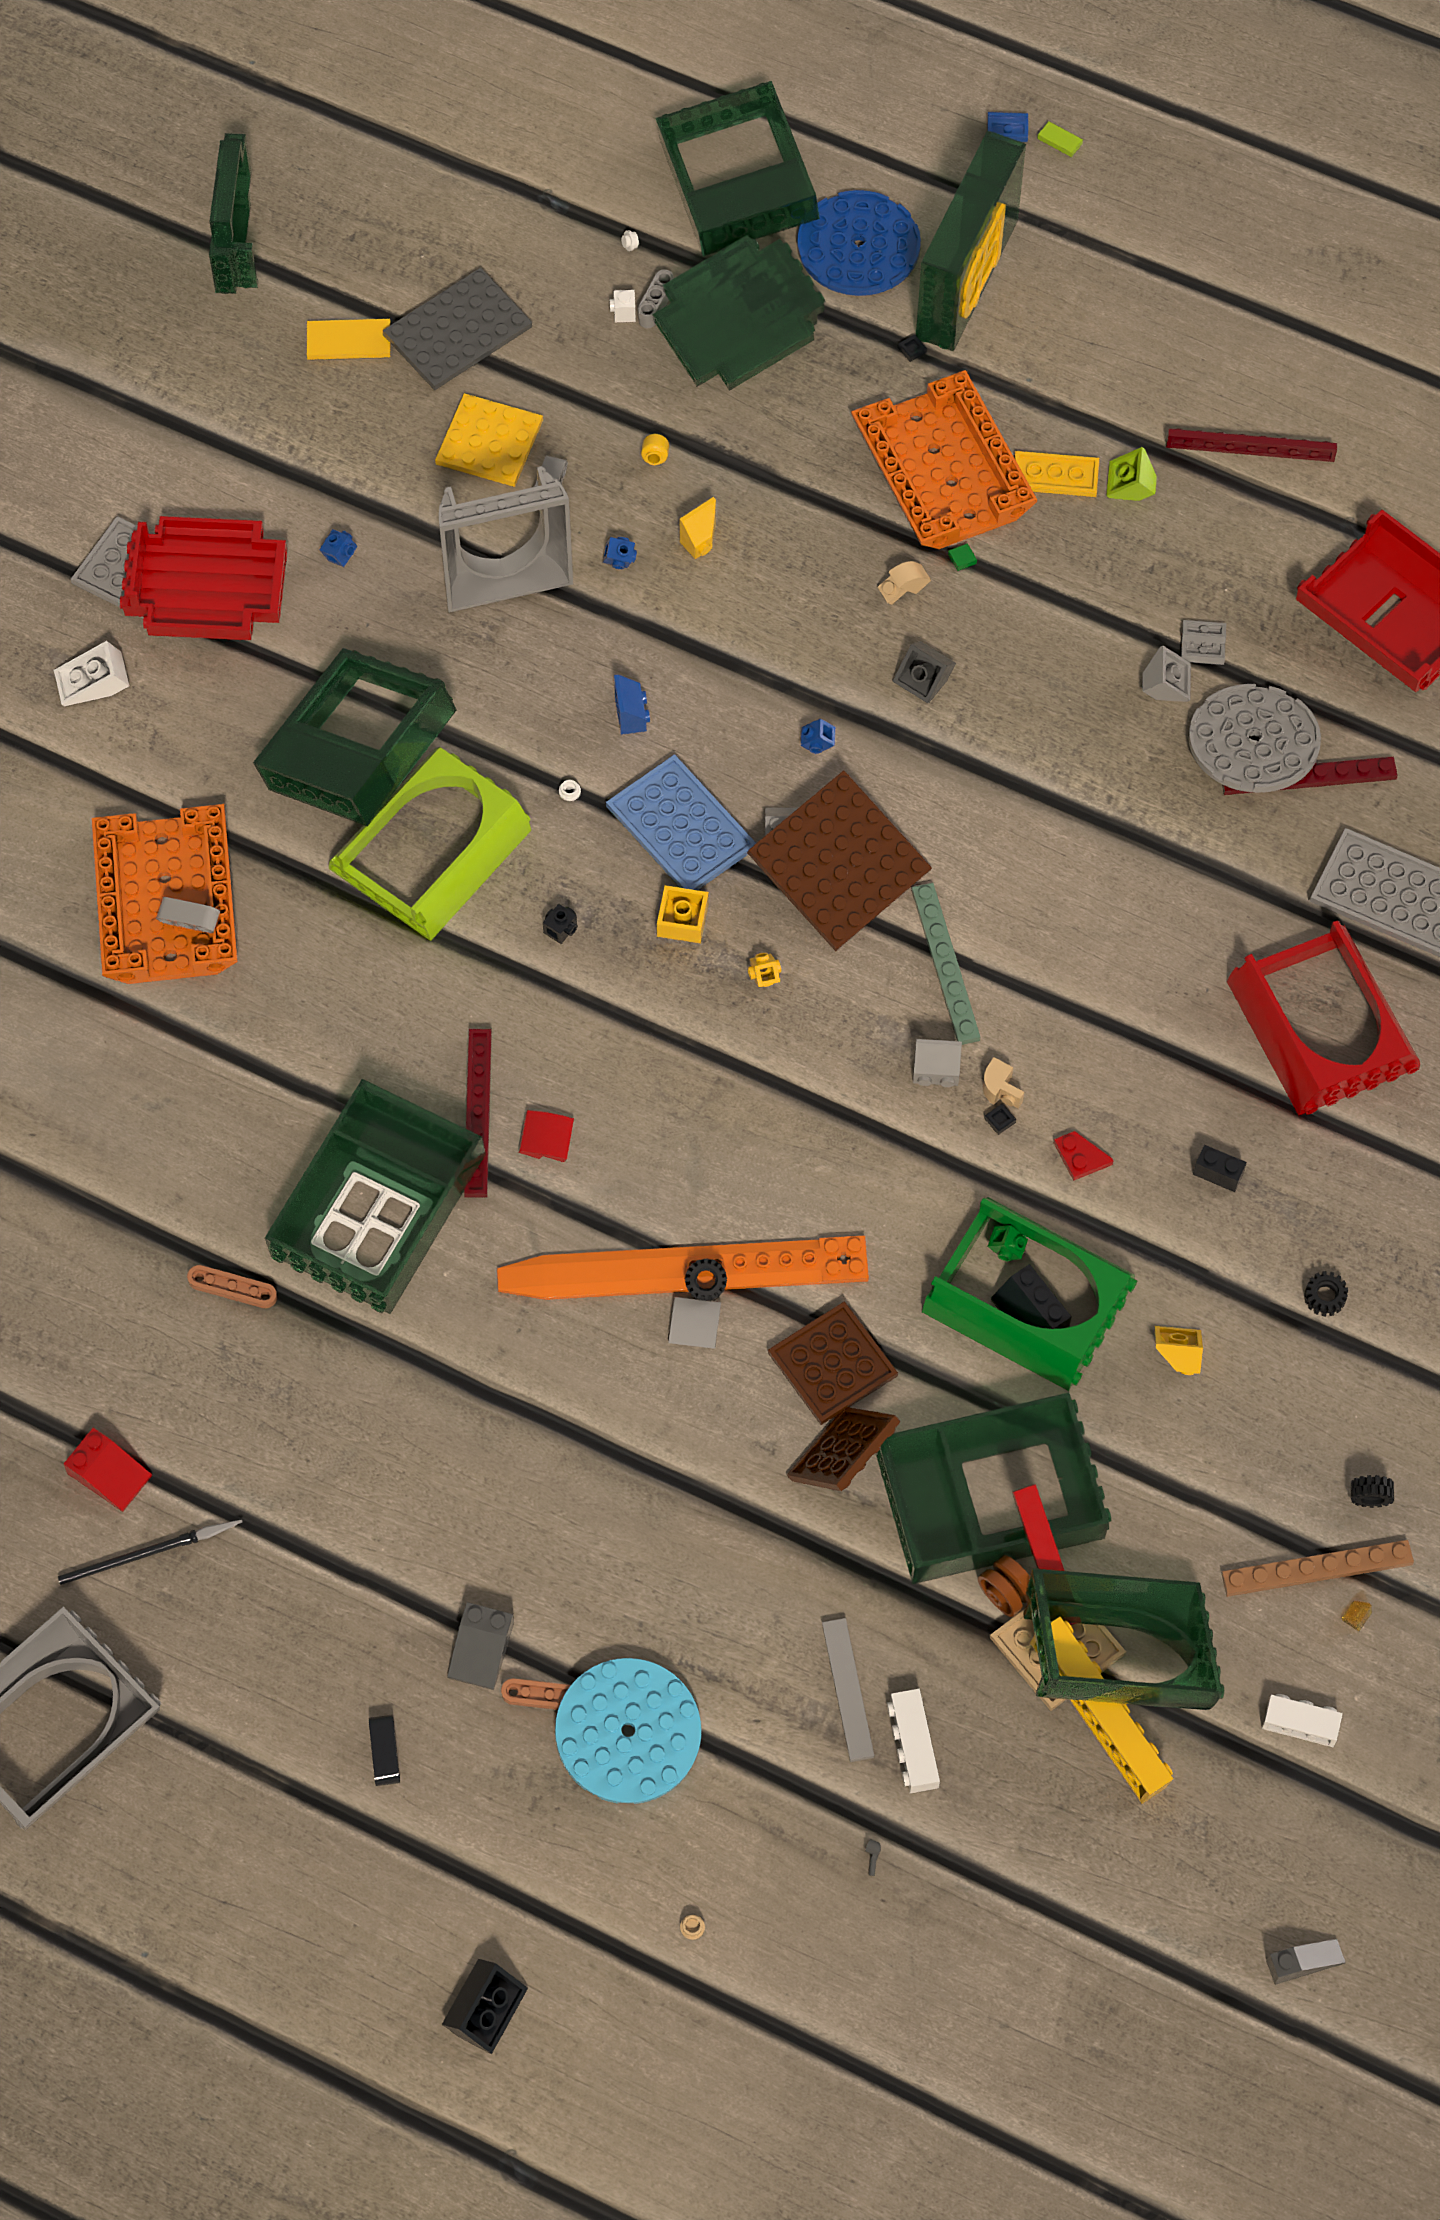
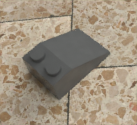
(480, 1646)

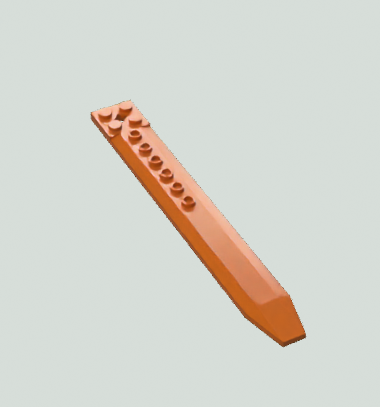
(665, 1268)

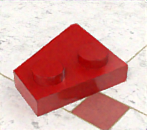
(1081, 1155)

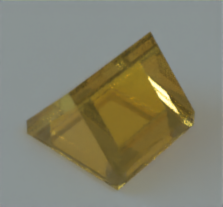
(1357, 1614)

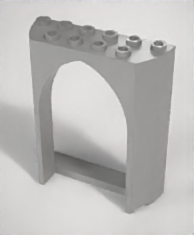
(534, 568)
(66, 1646)

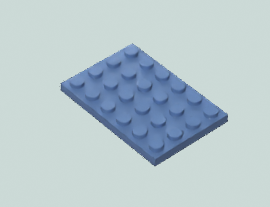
(681, 824)

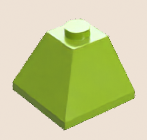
(1131, 476)

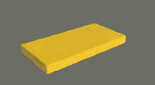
(347, 339)
(1059, 473)

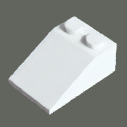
(92, 675)

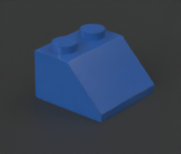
(630, 705)

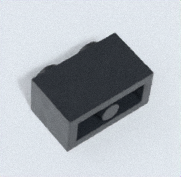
(1219, 1168)

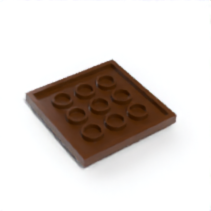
(832, 1363)
(843, 1448)

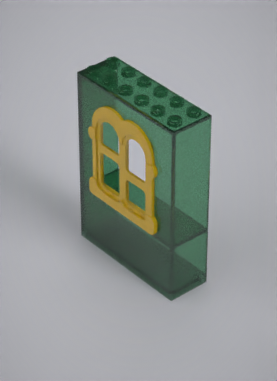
(970, 240)

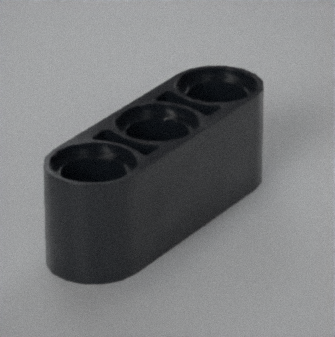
(384, 1750)

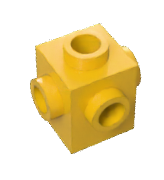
(764, 970)

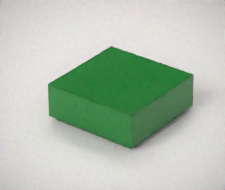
(962, 557)

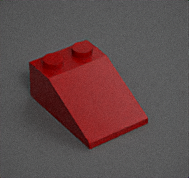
(107, 1470)

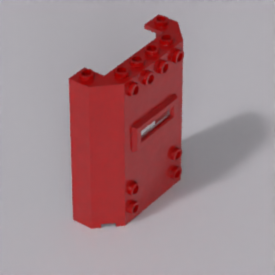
(1363, 578)

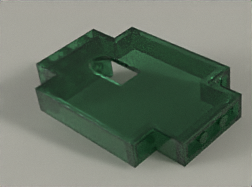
(229, 218)

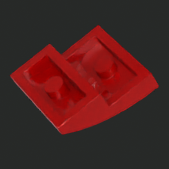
(546, 1135)

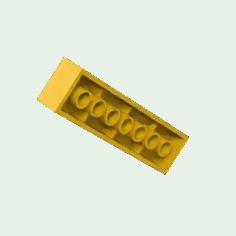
(1111, 1721)

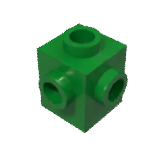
(1007, 1243)

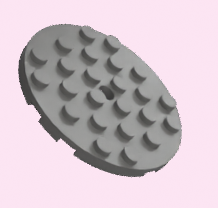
(1226, 753)

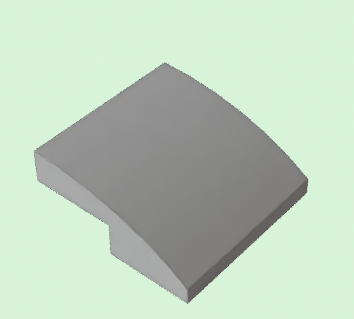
(1203, 642)
(694, 1322)

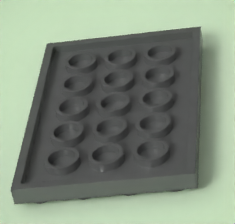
(457, 328)

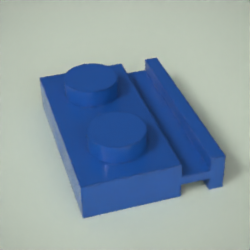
(1009, 125)

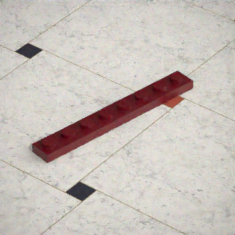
(1251, 445)
(1341, 773)
(479, 1104)

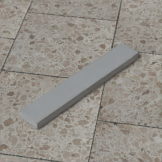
(848, 1690)

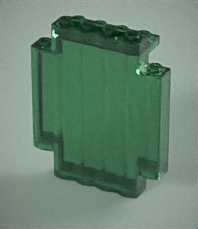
(739, 312)

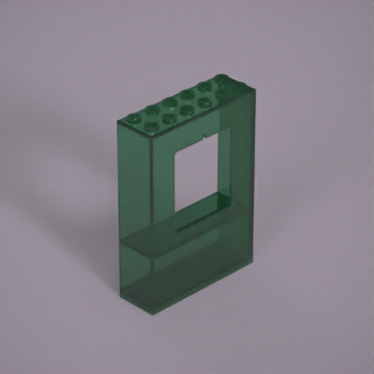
(933, 1498)

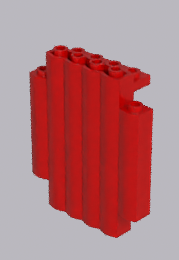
(203, 577)

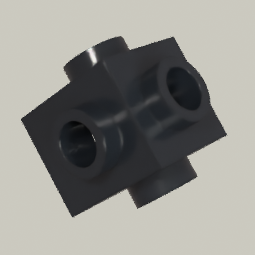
(560, 923)

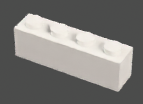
(914, 1741)

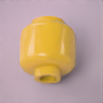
(655, 449)

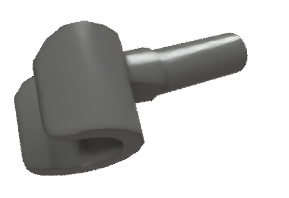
(873, 1848)

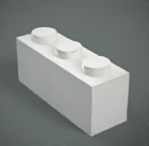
(1302, 1720)

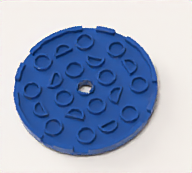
(876, 266)

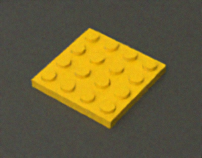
(489, 440)

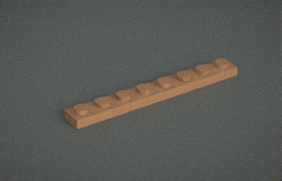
(1317, 1568)

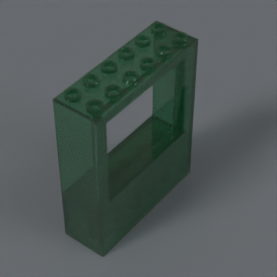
(750, 203)
(342, 773)

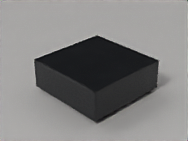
(912, 348)
(1000, 1119)

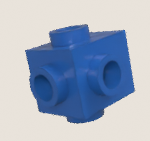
(338, 547)
(619, 552)
(818, 736)

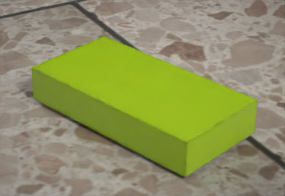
(1060, 139)

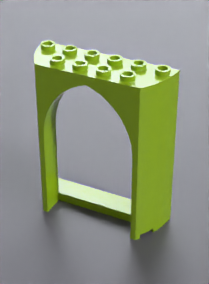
(500, 832)

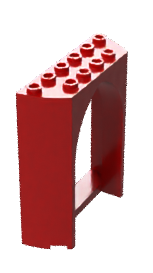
(1306, 1076)

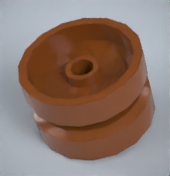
(1006, 1585)

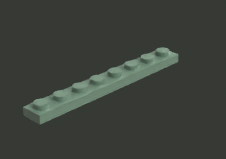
(945, 964)

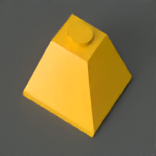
(698, 529)
(1180, 1348)

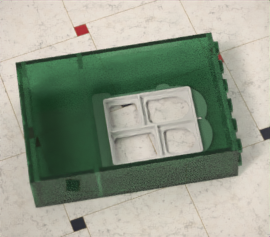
(403, 1156)

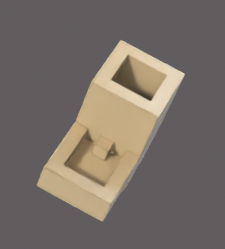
(903, 578)
(997, 1084)

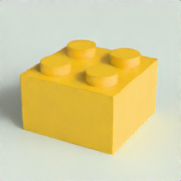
(682, 914)

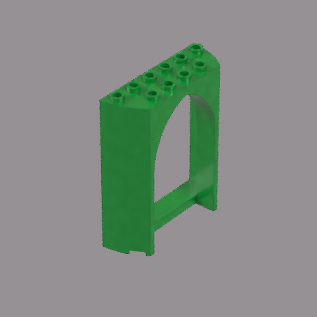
(1046, 1352)

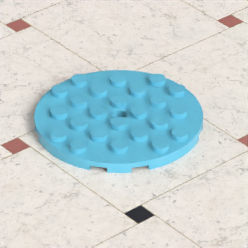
(622, 1766)

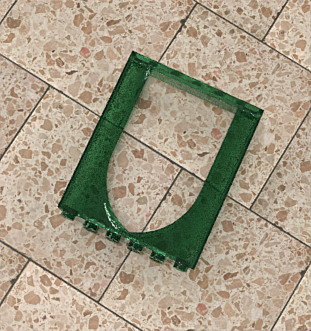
(1158, 1607)

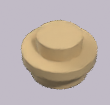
(692, 1927)

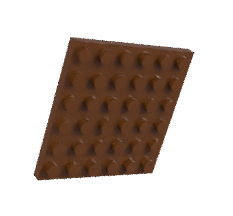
(839, 860)

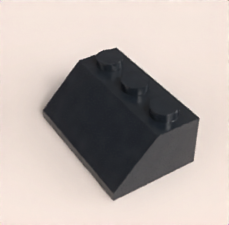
(1031, 1301)
(485, 2005)

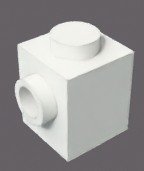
(623, 305)

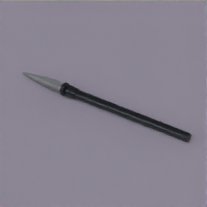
(184, 1539)

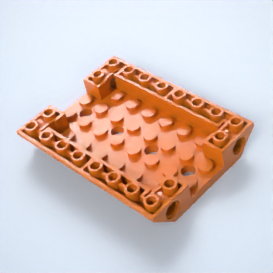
(969, 454)
(130, 894)

